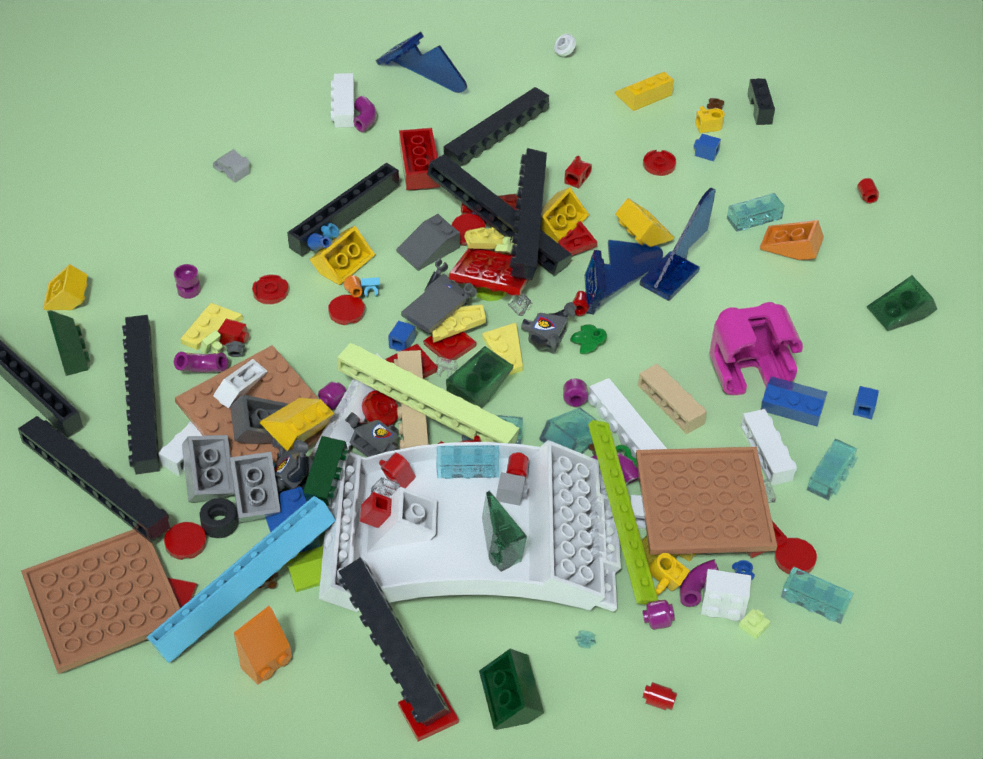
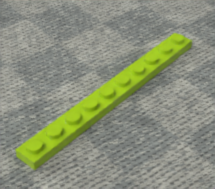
(623, 513)

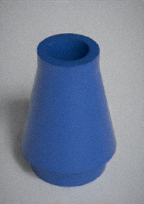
(317, 242)

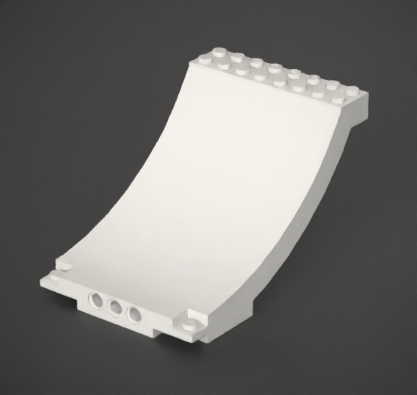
(438, 537)

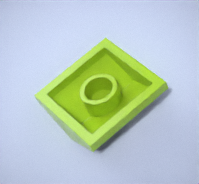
(306, 569)

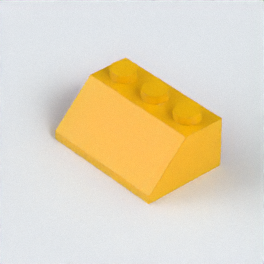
(646, 91)
(562, 214)
(642, 224)
(343, 256)
(297, 421)

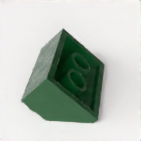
(68, 343)
(326, 470)
(511, 690)

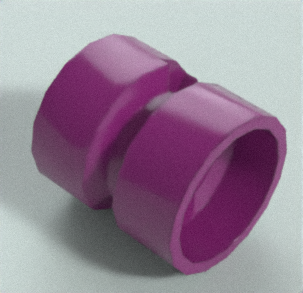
(187, 281)

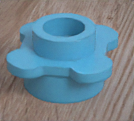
(330, 231)

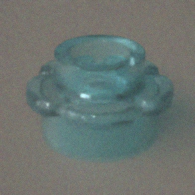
(585, 639)

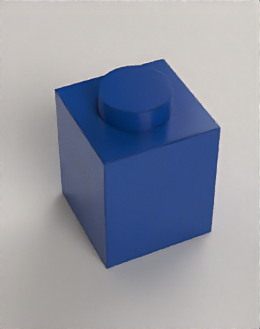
(707, 147)
(401, 336)
(865, 402)

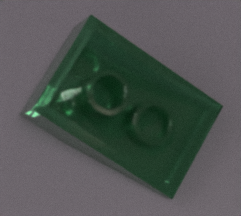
(903, 305)
(479, 377)
(502, 534)

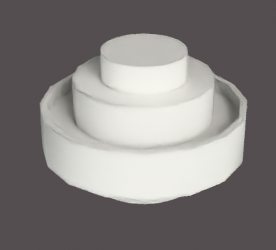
(565, 45)

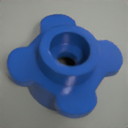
(743, 565)

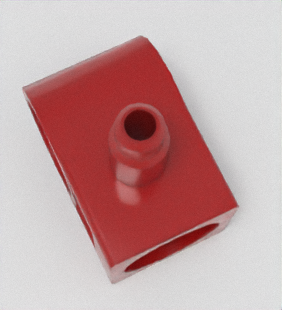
(577, 172)
(397, 470)

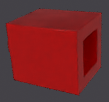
(233, 331)
(375, 510)

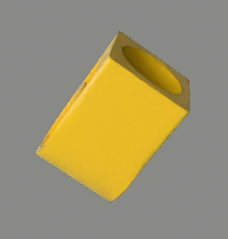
(709, 120)
(669, 577)

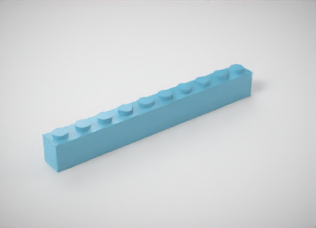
(241, 579)

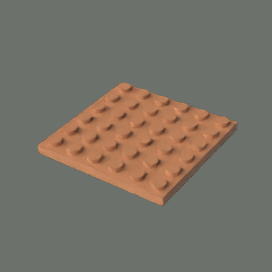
(213, 418)
(704, 501)
(100, 598)

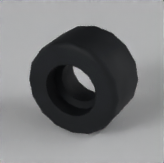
(218, 528)

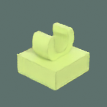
(504, 248)
(211, 343)
(754, 623)

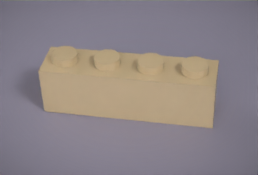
(672, 398)

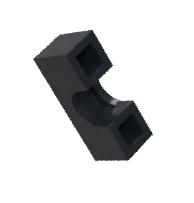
(761, 98)

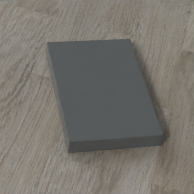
(433, 307)

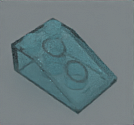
(569, 430)

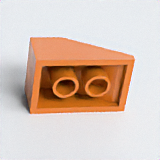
(794, 240)
(262, 646)

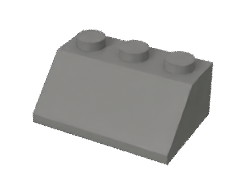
(207, 467)
(254, 486)

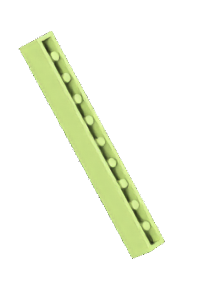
(425, 396)

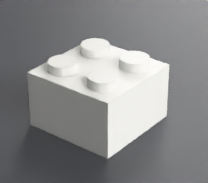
(725, 595)

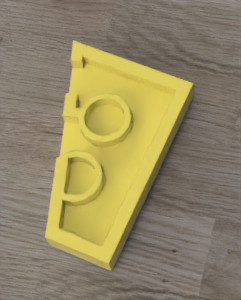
(483, 238)
(459, 321)
(206, 323)
(505, 343)

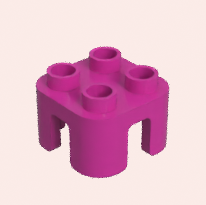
(757, 340)

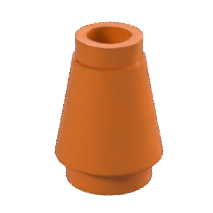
(353, 285)

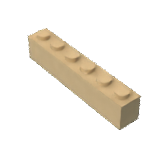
(413, 422)

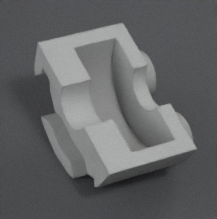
(233, 165)

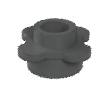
(235, 349)

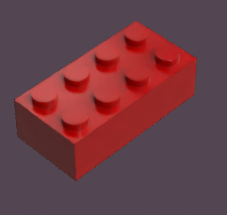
(417, 151)

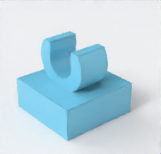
(370, 284)

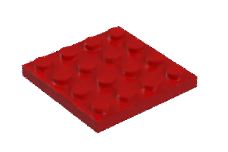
(487, 270)

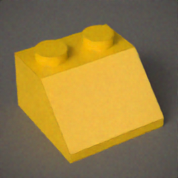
(66, 289)

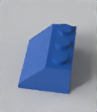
(793, 401)
(289, 503)

